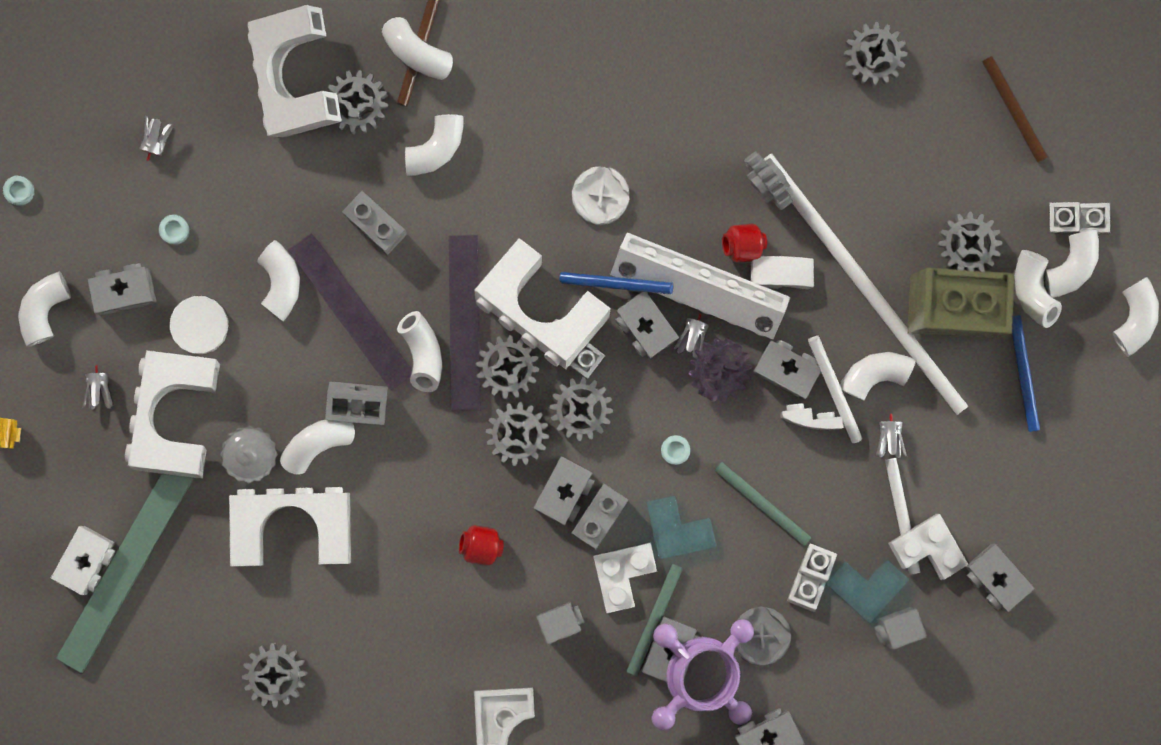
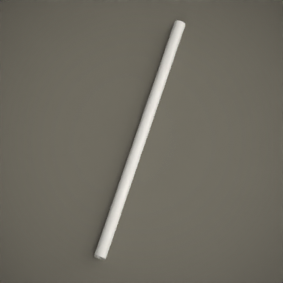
(872, 294)

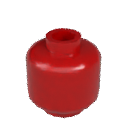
(744, 242)
(480, 545)

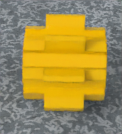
(9, 433)

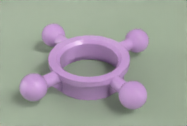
(666, 636)

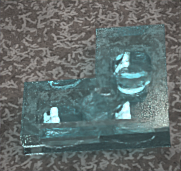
(672, 536)
(867, 596)

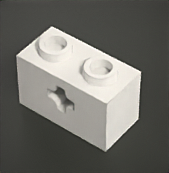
(70, 570)

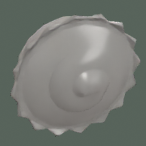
(248, 454)

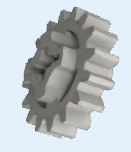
(865, 51)
(369, 103)
(768, 180)
(960, 235)
(503, 354)
(571, 417)
(506, 442)
(274, 689)

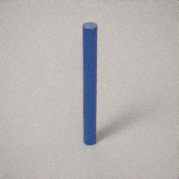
(616, 283)
(1024, 374)

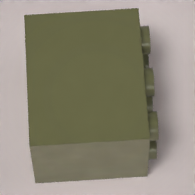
(961, 303)

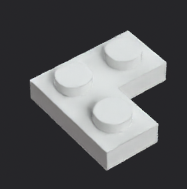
(931, 540)
(616, 569)

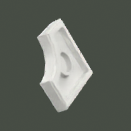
(500, 712)

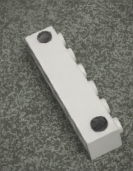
(703, 286)

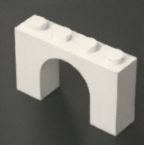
(271, 42)
(559, 339)
(161, 375)
(252, 511)

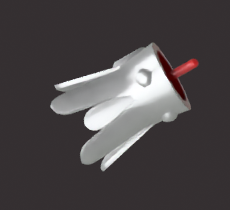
(151, 142)
(692, 336)
(94, 383)
(891, 432)

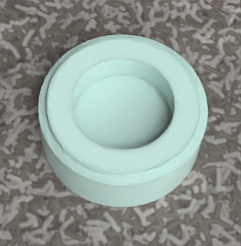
(18, 190)
(174, 229)
(675, 450)

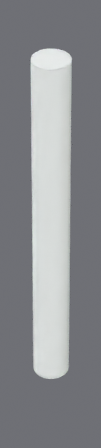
(835, 389)
(900, 503)

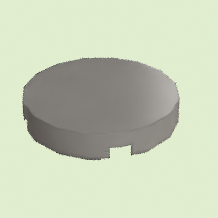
(770, 636)

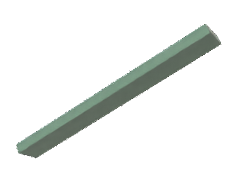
(123, 571)

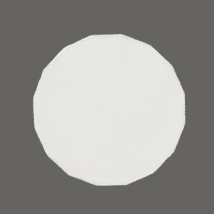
(600, 195)
(199, 325)

